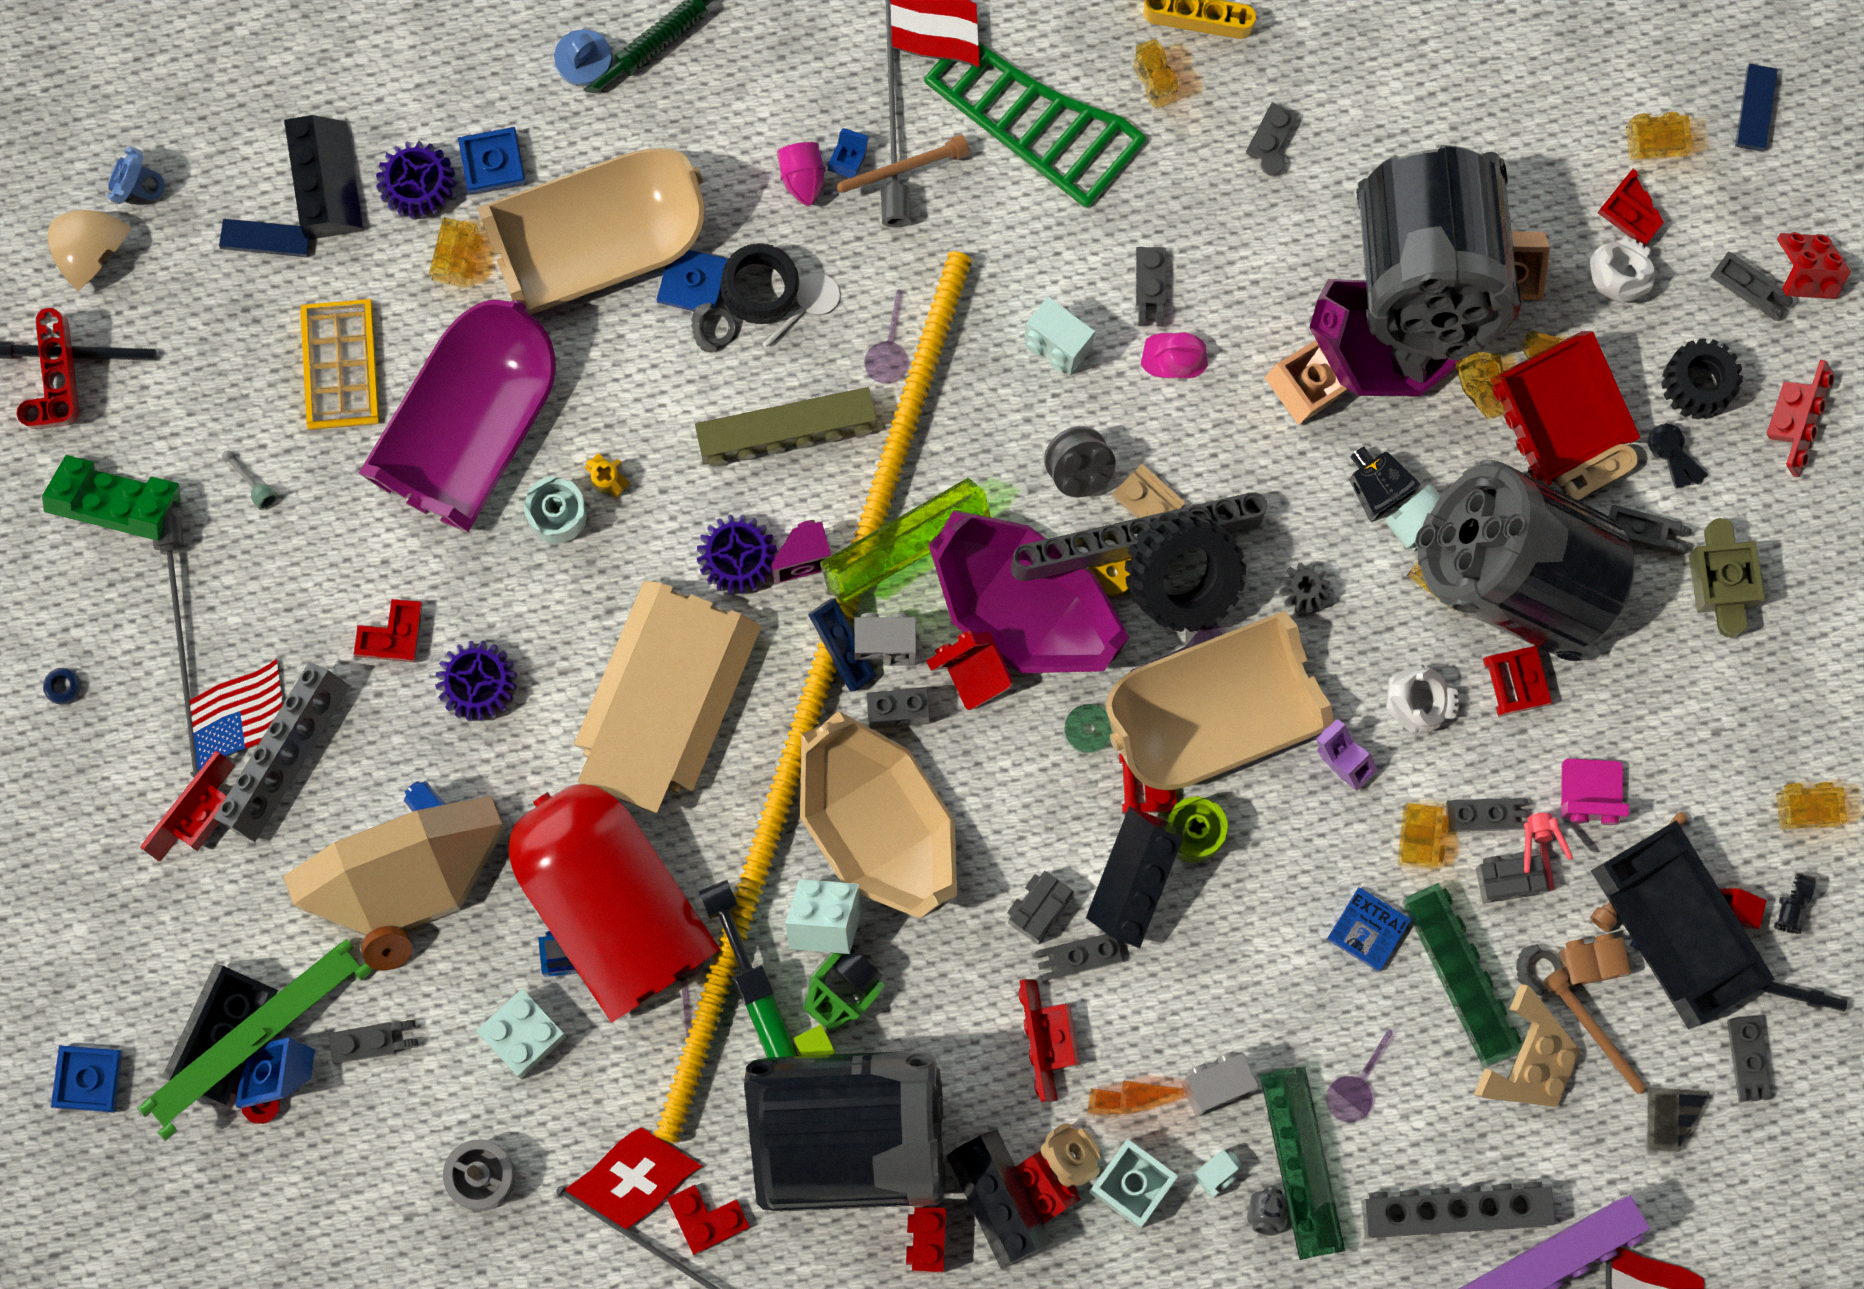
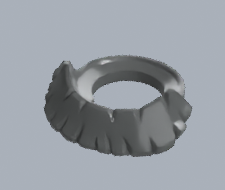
(702, 314)
(1530, 955)

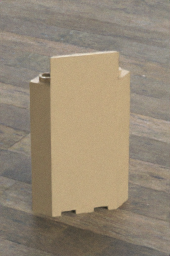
(663, 695)

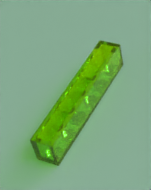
(898, 542)

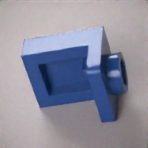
(848, 153)

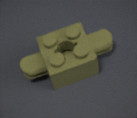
(1726, 577)

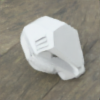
(1622, 270)
(1421, 699)

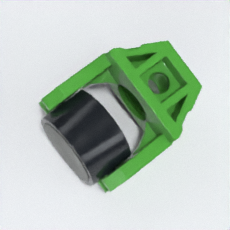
(857, 973)

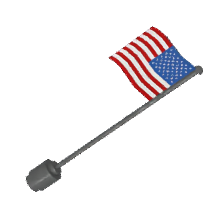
(233, 712)

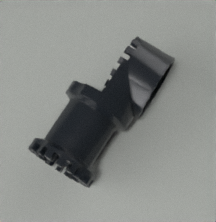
(1792, 907)

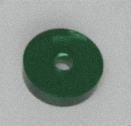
(1078, 738)

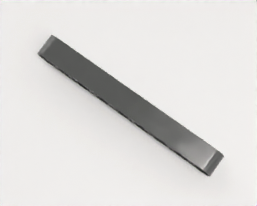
(1123, 535)

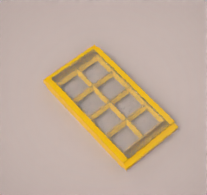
(339, 364)

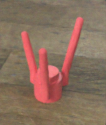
(1541, 828)

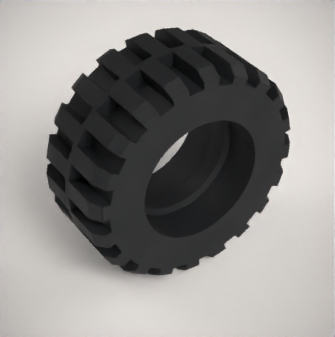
(1210, 596)

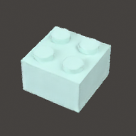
(1058, 336)
(824, 916)
(521, 1034)
(1133, 1184)

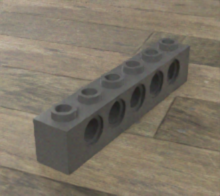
(282, 751)
(1537, 1214)

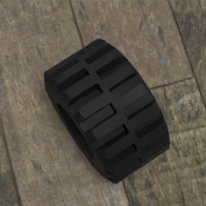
(1690, 398)

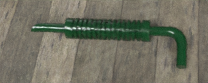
(652, 41)

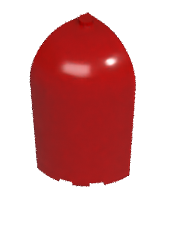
(606, 897)

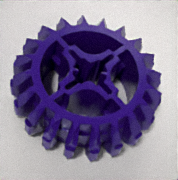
(406, 186)
(723, 555)
(462, 677)

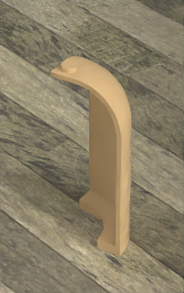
(595, 226)
(1217, 705)

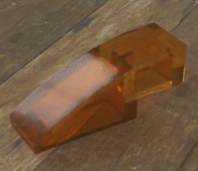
(1131, 1100)

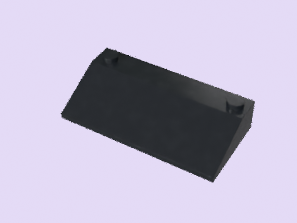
(1682, 925)

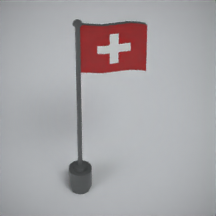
(632, 1184)

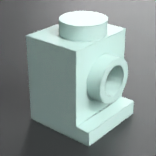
(1217, 1172)

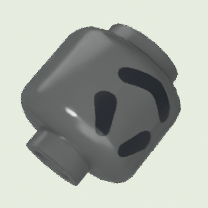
(1268, 1211)

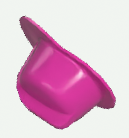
(1174, 355)

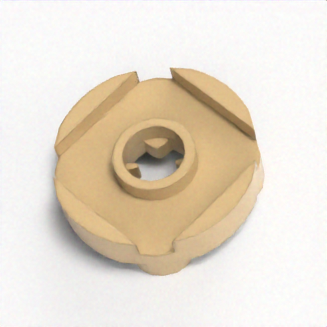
(1069, 1169)

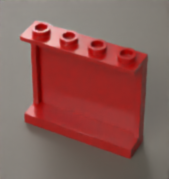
(1564, 406)

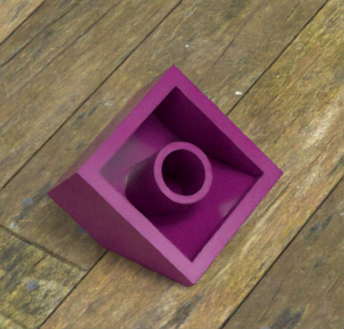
(801, 552)

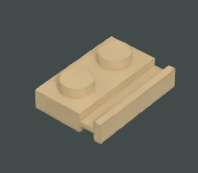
(1146, 494)

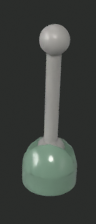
(261, 494)

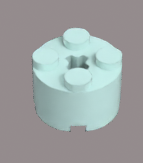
(567, 498)
(1411, 516)

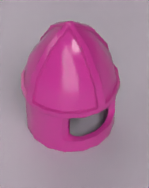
(802, 171)

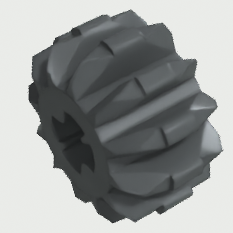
(1309, 599)

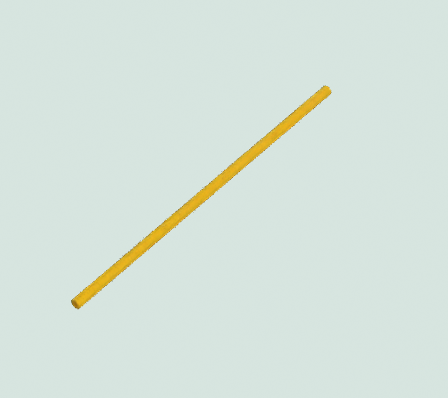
(811, 703)

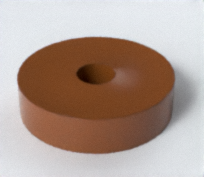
(386, 948)

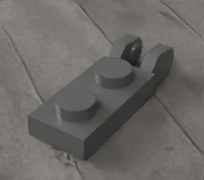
(1151, 282)
(1750, 285)
(1650, 529)
(369, 1041)

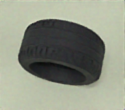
(759, 254)

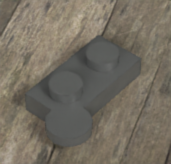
(1270, 138)

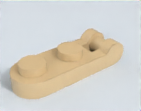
(1599, 471)

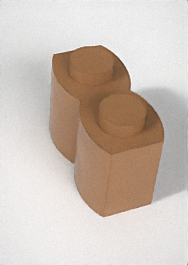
(1595, 961)

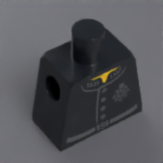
(1380, 482)

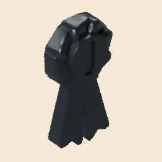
(1667, 444)

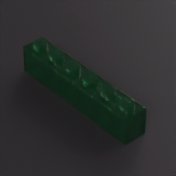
(1461, 974)
(1302, 1163)

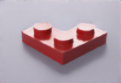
(396, 641)
(704, 1228)

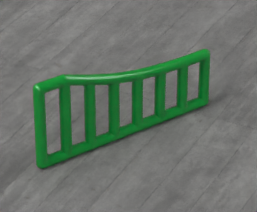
(1059, 101)

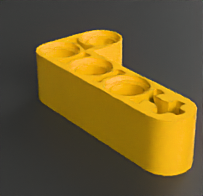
(1198, 18)

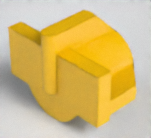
(605, 475)

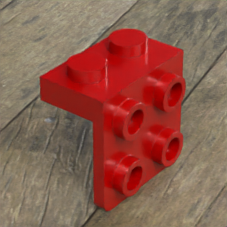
(1816, 268)
(974, 667)
(1045, 1188)

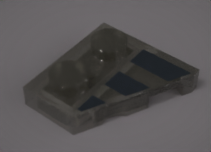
(1671, 1117)

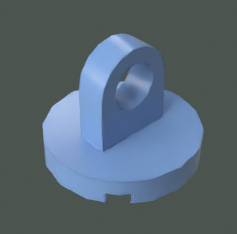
(582, 57)
(128, 178)

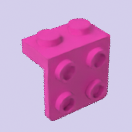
(1592, 791)

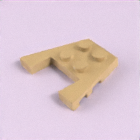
(1543, 1060)

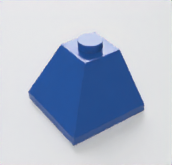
(274, 1072)

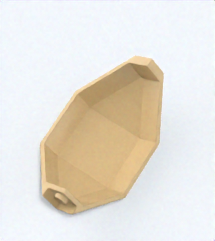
(877, 817)
(400, 869)

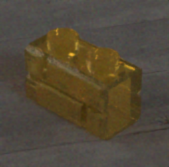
(1658, 136)
(455, 252)
(1811, 806)

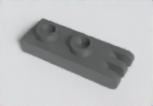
(1485, 815)
(1079, 956)
(1749, 1058)

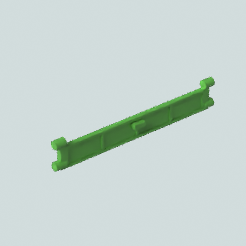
(251, 1036)

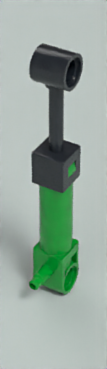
(752, 982)

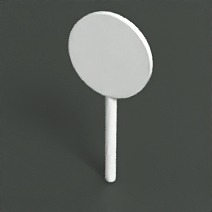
(816, 295)

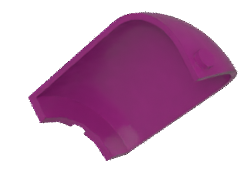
(466, 413)

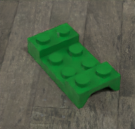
(109, 499)

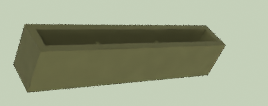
(786, 426)

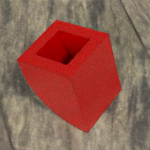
(1746, 906)

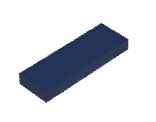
(1756, 107)
(263, 238)
(840, 644)

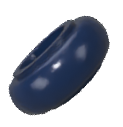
(70, 694)

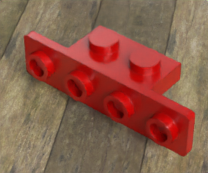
(1798, 414)
(193, 812)
(1050, 1038)

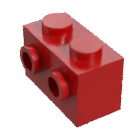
(928, 1240)

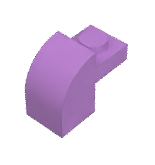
(1345, 756)

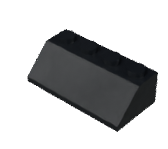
(323, 176)
(1135, 876)
(221, 1007)
(998, 1198)

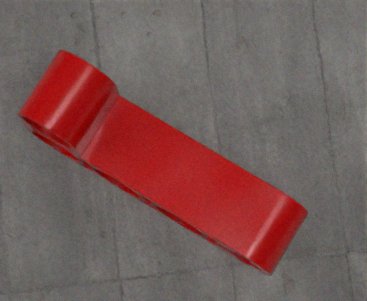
(50, 369)

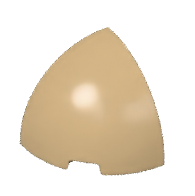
(83, 242)

